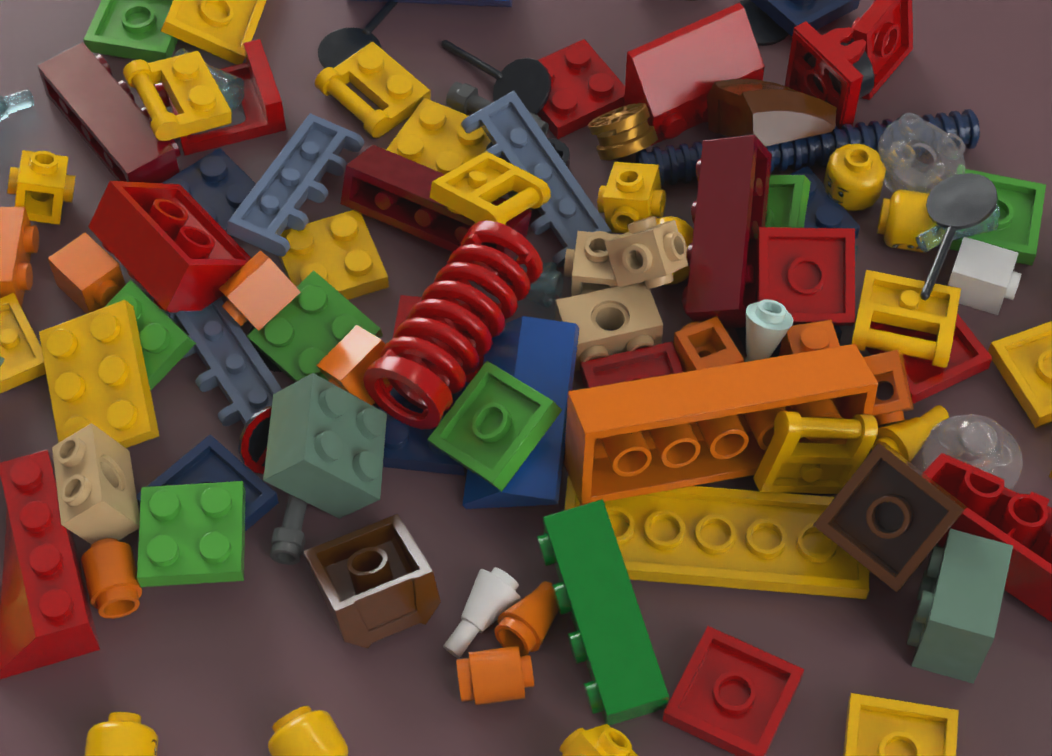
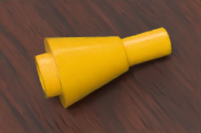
(909, 435)

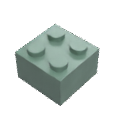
(325, 446)
(959, 605)

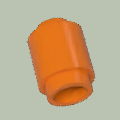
(111, 578)
(494, 675)

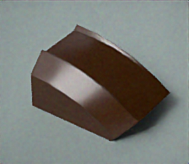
(767, 110)
(374, 581)

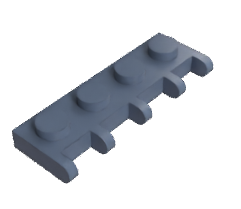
(524, 144)
(290, 181)
(229, 360)

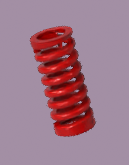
(413, 339)

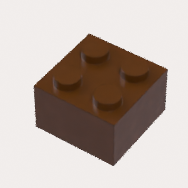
(889, 516)

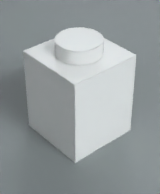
(984, 275)

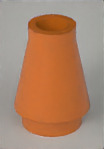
(528, 620)

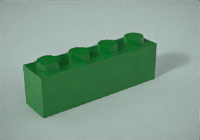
(603, 612)

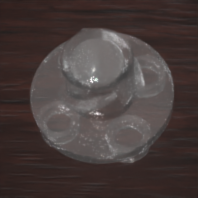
(919, 154)
(978, 443)

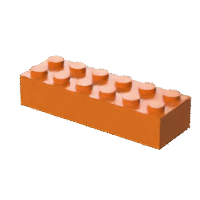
(703, 421)

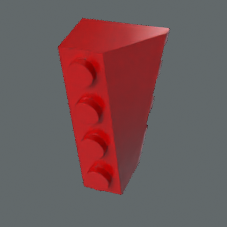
(1006, 518)
(43, 587)

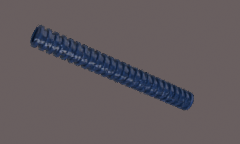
(681, 162)

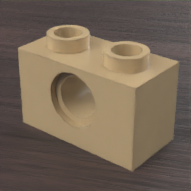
(624, 309)
(95, 486)

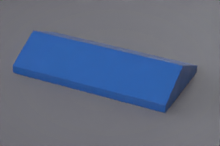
(544, 358)

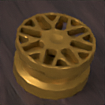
(623, 131)

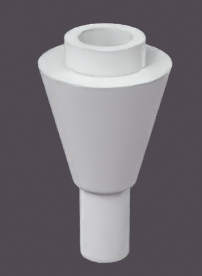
(489, 597)

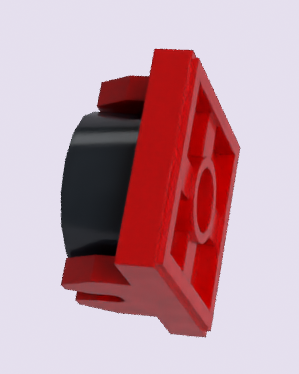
(830, 68)

